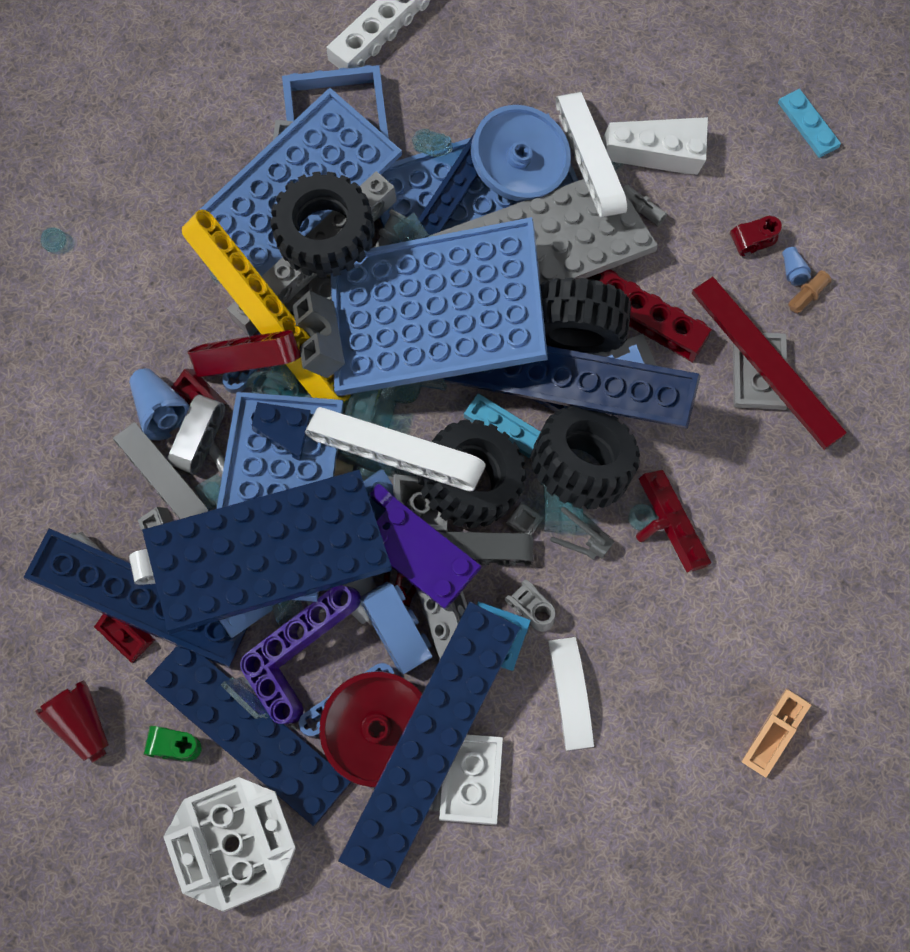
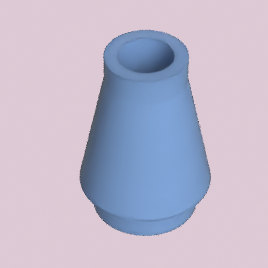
(795, 267)

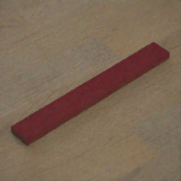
(769, 363)

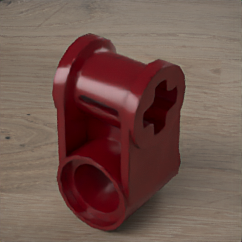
(756, 234)

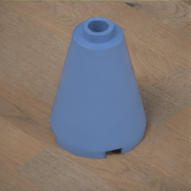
(156, 404)

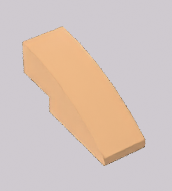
(776, 732)

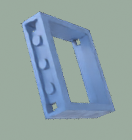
(334, 78)

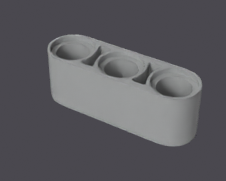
(196, 434)

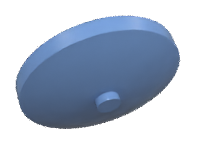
(520, 152)

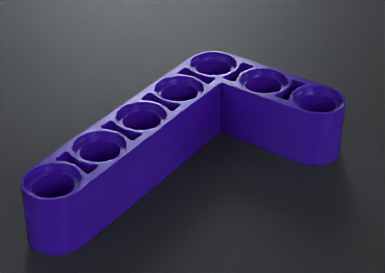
(291, 646)

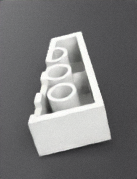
(659, 144)

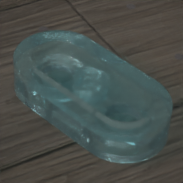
(431, 143)

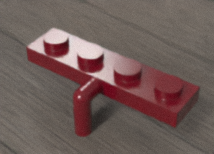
(673, 520)

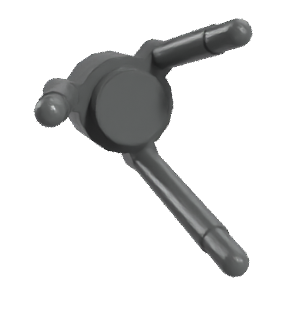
(598, 542)

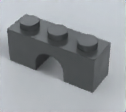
(323, 350)

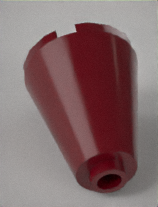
(76, 721)

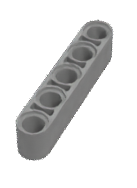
(159, 472)

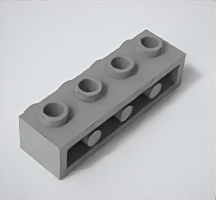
(442, 622)

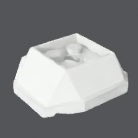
(199, 839)

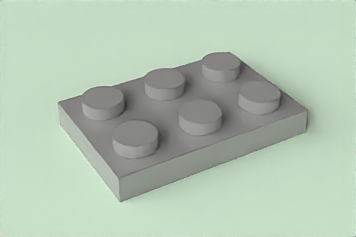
(748, 385)

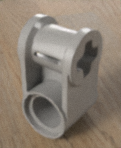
(529, 602)

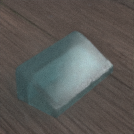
(286, 610)

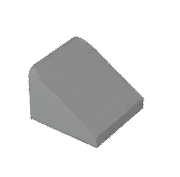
(155, 517)

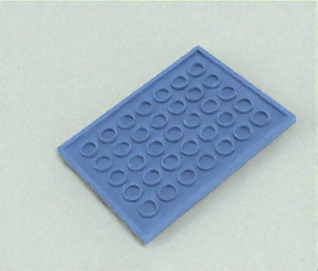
(440, 308)

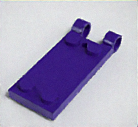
(422, 552)

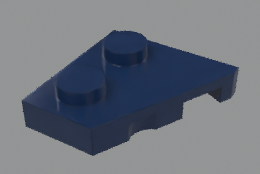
(282, 426)

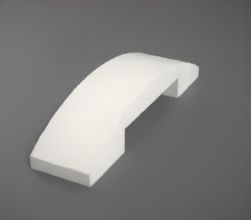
(571, 693)

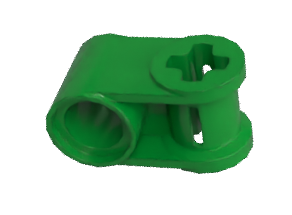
(168, 744)

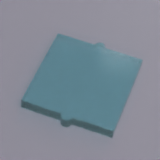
(245, 696)

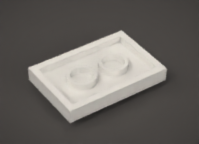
(473, 782)

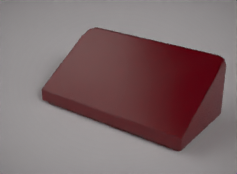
(190, 386)
(125, 638)

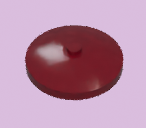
(366, 723)

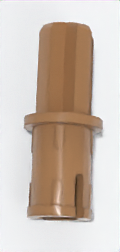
(809, 292)

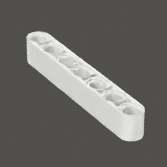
(591, 155)
(395, 449)

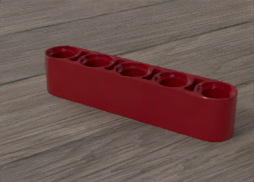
(244, 353)

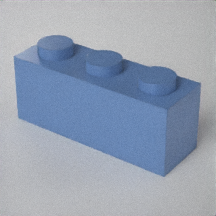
(396, 627)

